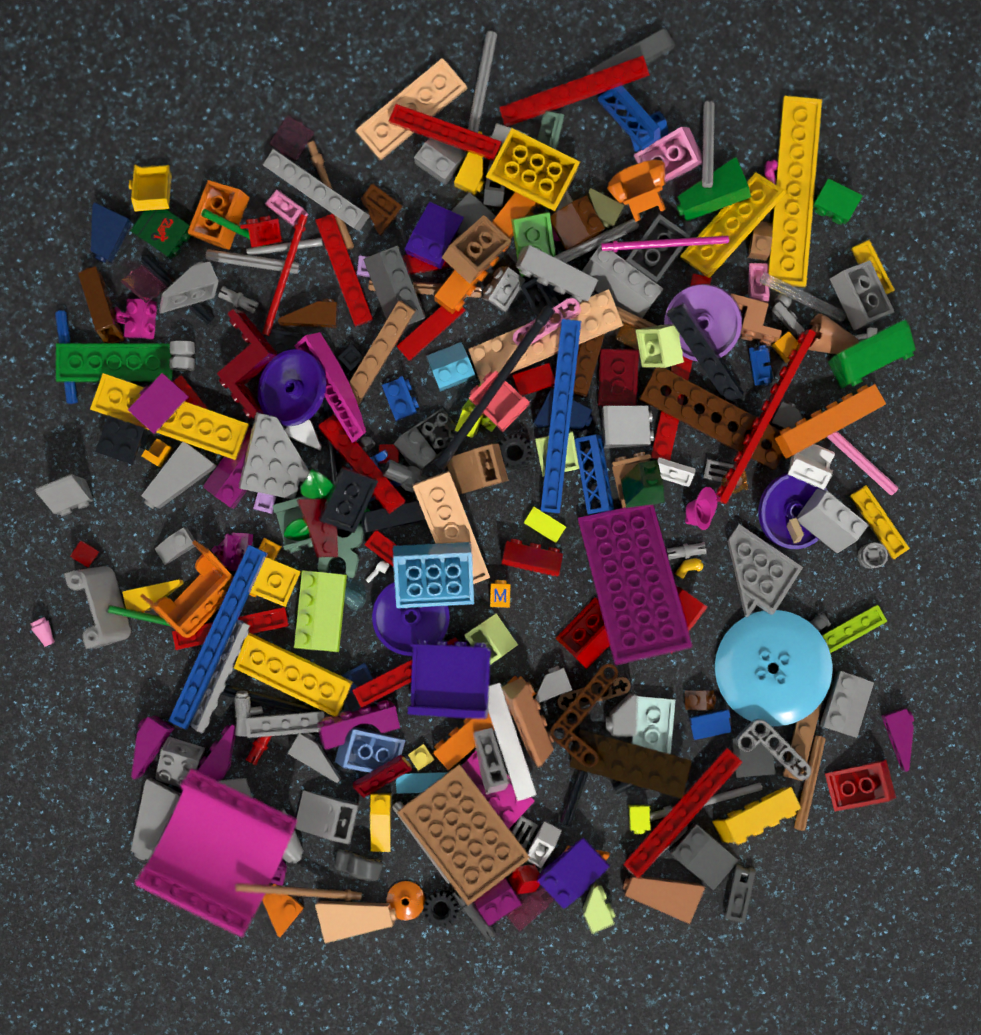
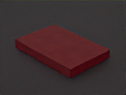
(618, 377)

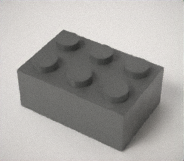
(656, 261)

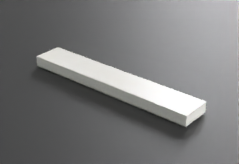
(509, 744)

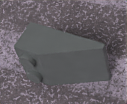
(703, 856)

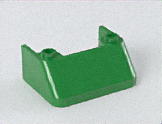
(873, 354)

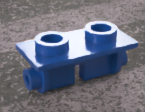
(761, 374)

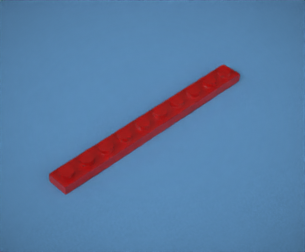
(761, 423)
(668, 425)

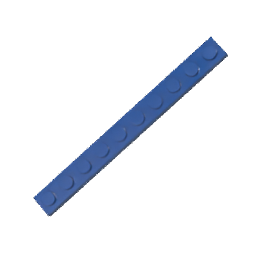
(560, 415)
(218, 637)

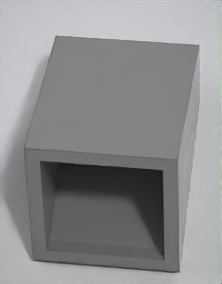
(626, 426)

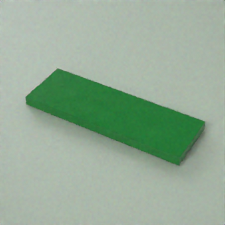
(121, 360)

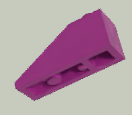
(900, 732)

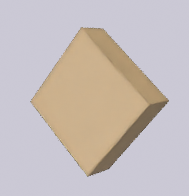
(795, 530)

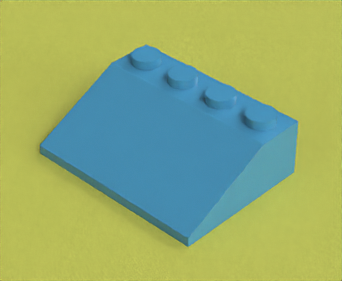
(433, 575)

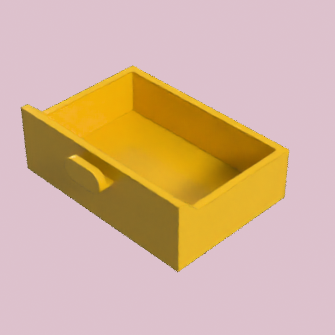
(150, 187)

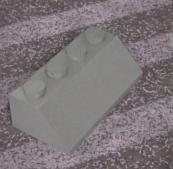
(556, 273)
(627, 285)

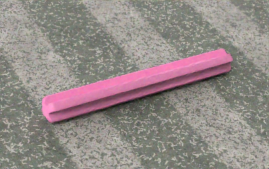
(863, 463)

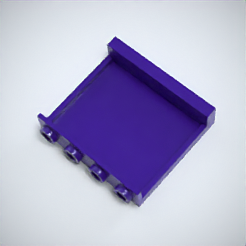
(450, 679)

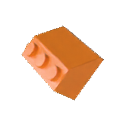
(225, 202)

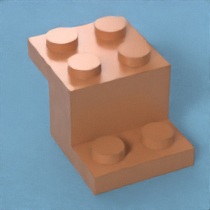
(752, 321)

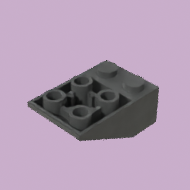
(427, 440)

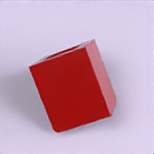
(525, 879)

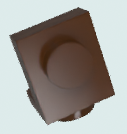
(699, 700)

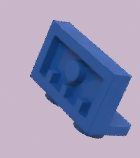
(400, 399)

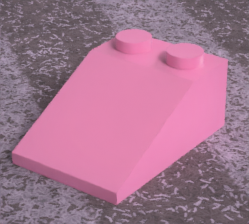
(676, 150)

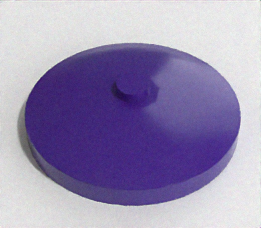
(292, 387)
(782, 502)
(404, 626)

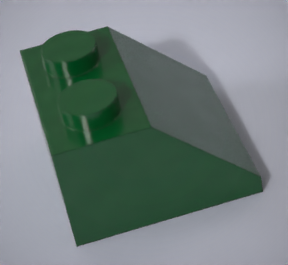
(643, 485)

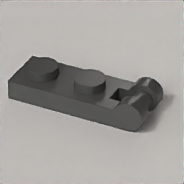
(740, 894)

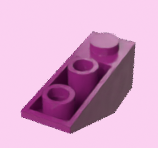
(219, 760)

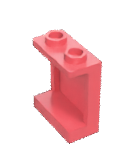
(504, 406)

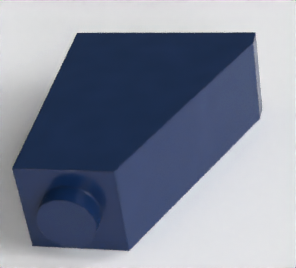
(107, 232)
(579, 414)

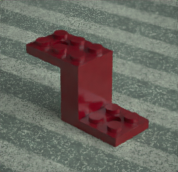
(247, 363)

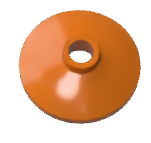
(407, 890)

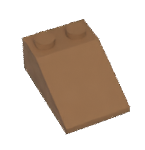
(476, 249)

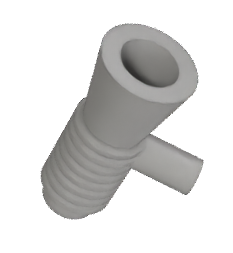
(244, 710)

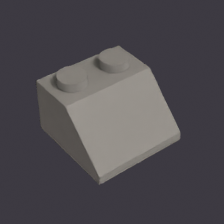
(439, 159)

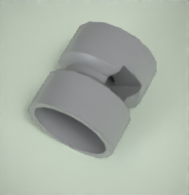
(182, 356)
(872, 555)

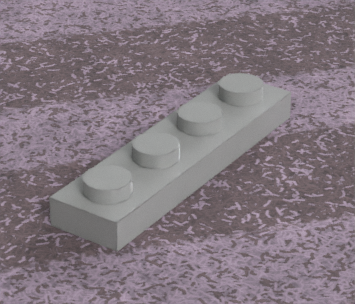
(283, 724)

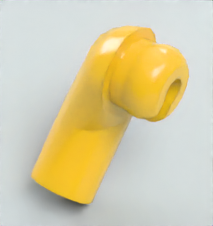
(687, 565)

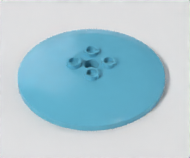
(777, 639)

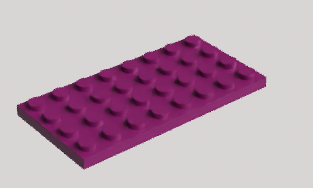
(634, 583)

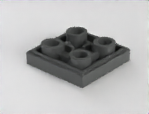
(472, 211)
(755, 762)

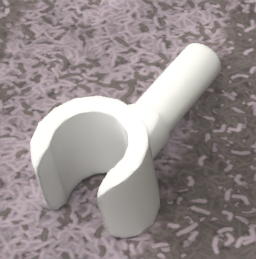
(870, 332)
(381, 566)

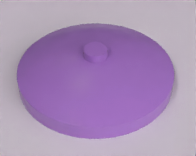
(714, 312)

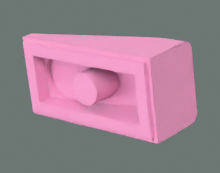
(285, 207)
(757, 290)

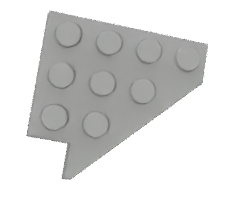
(272, 460)
(760, 571)

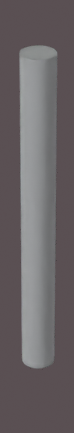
(283, 247)

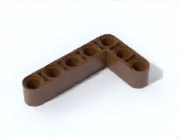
(581, 714)

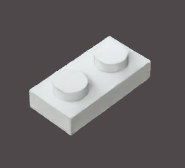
(676, 472)

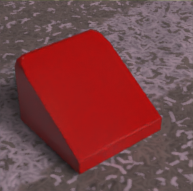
(84, 553)

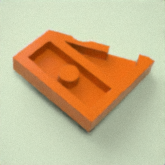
(281, 910)

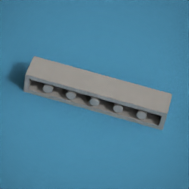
(316, 190)

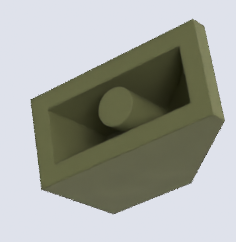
(606, 208)

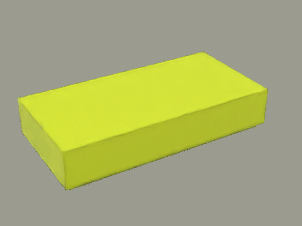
(544, 524)

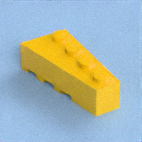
(757, 816)

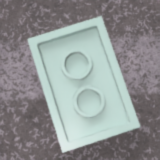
(654, 723)

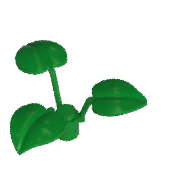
(314, 487)

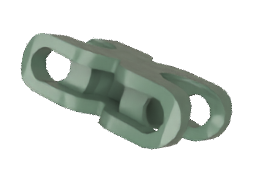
(345, 548)

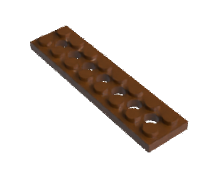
(703, 422)

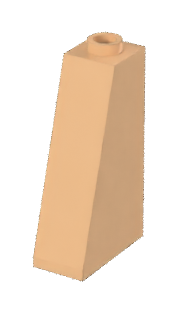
(349, 919)

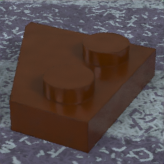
(380, 208)

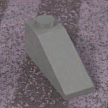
(311, 753)
(490, 761)

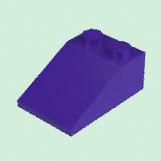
(433, 234)
(572, 872)

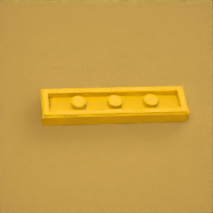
(879, 522)

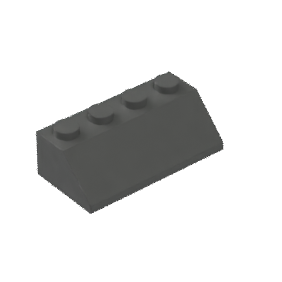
(393, 282)

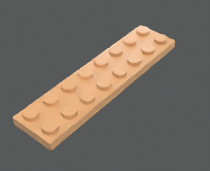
(596, 317)

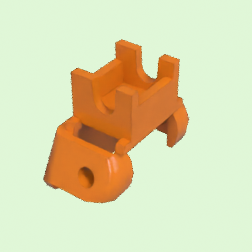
(640, 186)

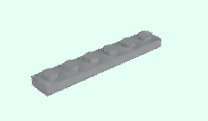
(217, 682)

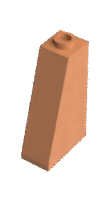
(666, 895)

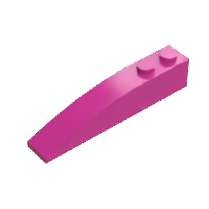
(338, 389)

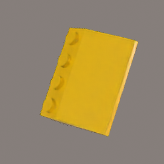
(533, 169)

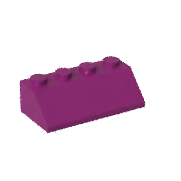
(226, 477)

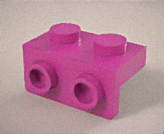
(141, 320)

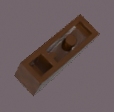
(317, 314)

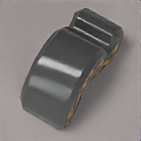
(358, 865)

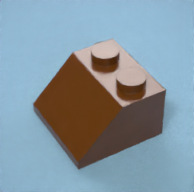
(576, 223)

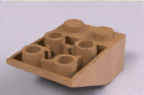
(477, 469)

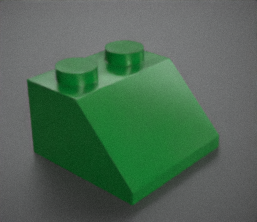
(836, 202)

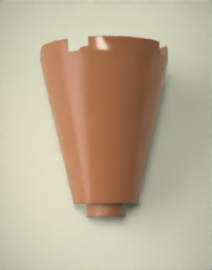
(830, 336)

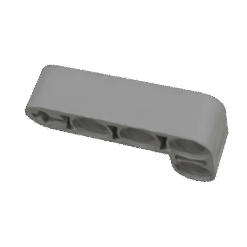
(777, 751)

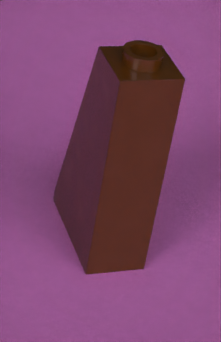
(100, 306)

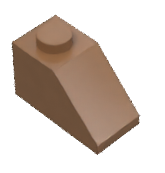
(761, 241)

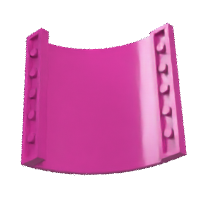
(213, 844)

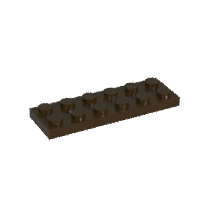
(634, 764)

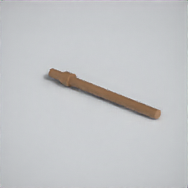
(318, 161)

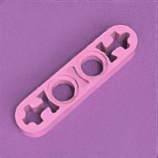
(549, 327)

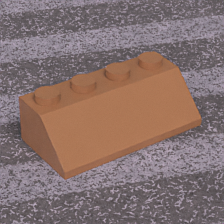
(528, 721)

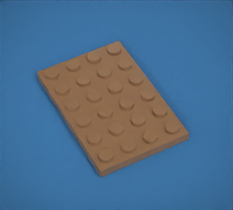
(463, 834)

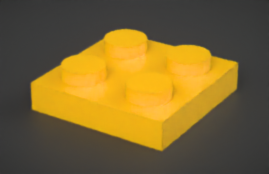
(275, 582)

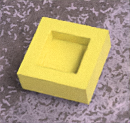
(421, 757)

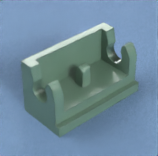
(550, 129)

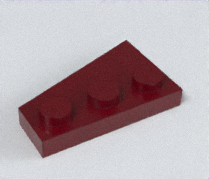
(321, 534)

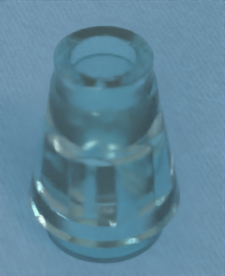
(354, 600)

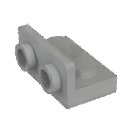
(503, 288)

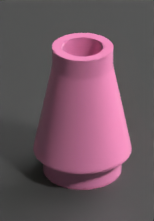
(43, 631)

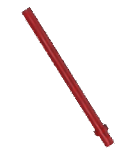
(299, 228)

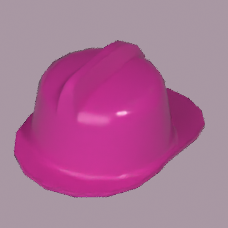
(701, 510)

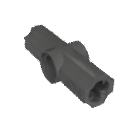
(405, 475)

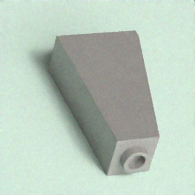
(177, 475)
(153, 818)

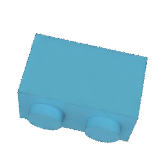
(451, 366)

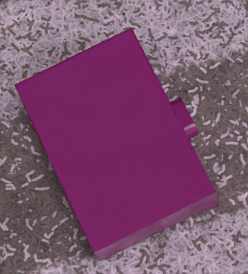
(158, 403)

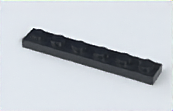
(705, 352)

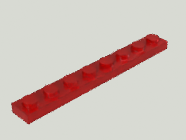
(574, 91)
(682, 813)

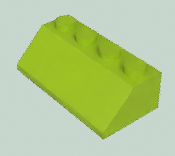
(320, 611)

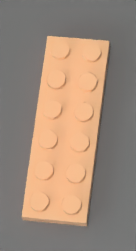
(426, 95)
(447, 518)

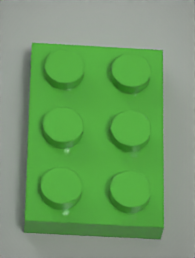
(534, 231)

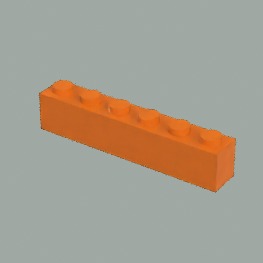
(833, 419)
(462, 739)

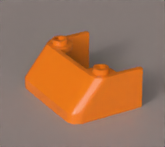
(200, 598)

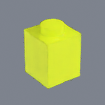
(464, 415)
(639, 818)

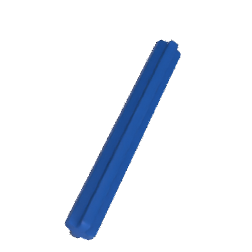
(64, 337)

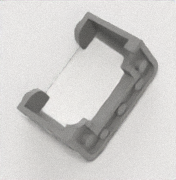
(101, 592)

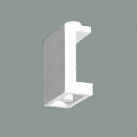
(812, 465)

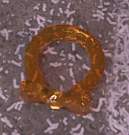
(744, 485)

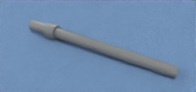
(714, 799)

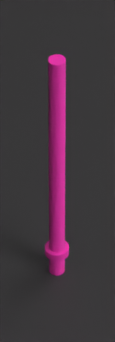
(615, 246)

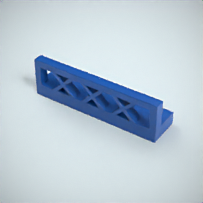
(638, 115)
(600, 470)

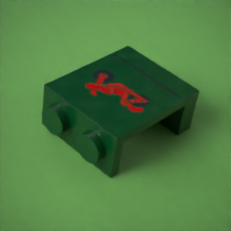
(162, 231)

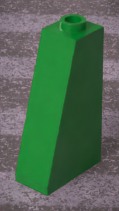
(727, 188)

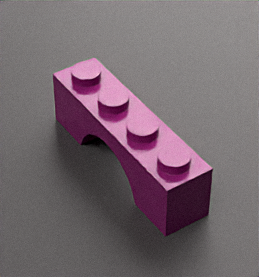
(334, 729)

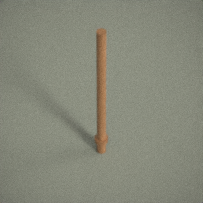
(347, 895)

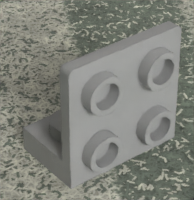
(176, 761)

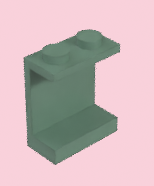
(286, 513)

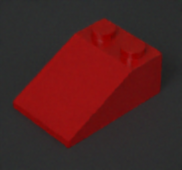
(860, 785)

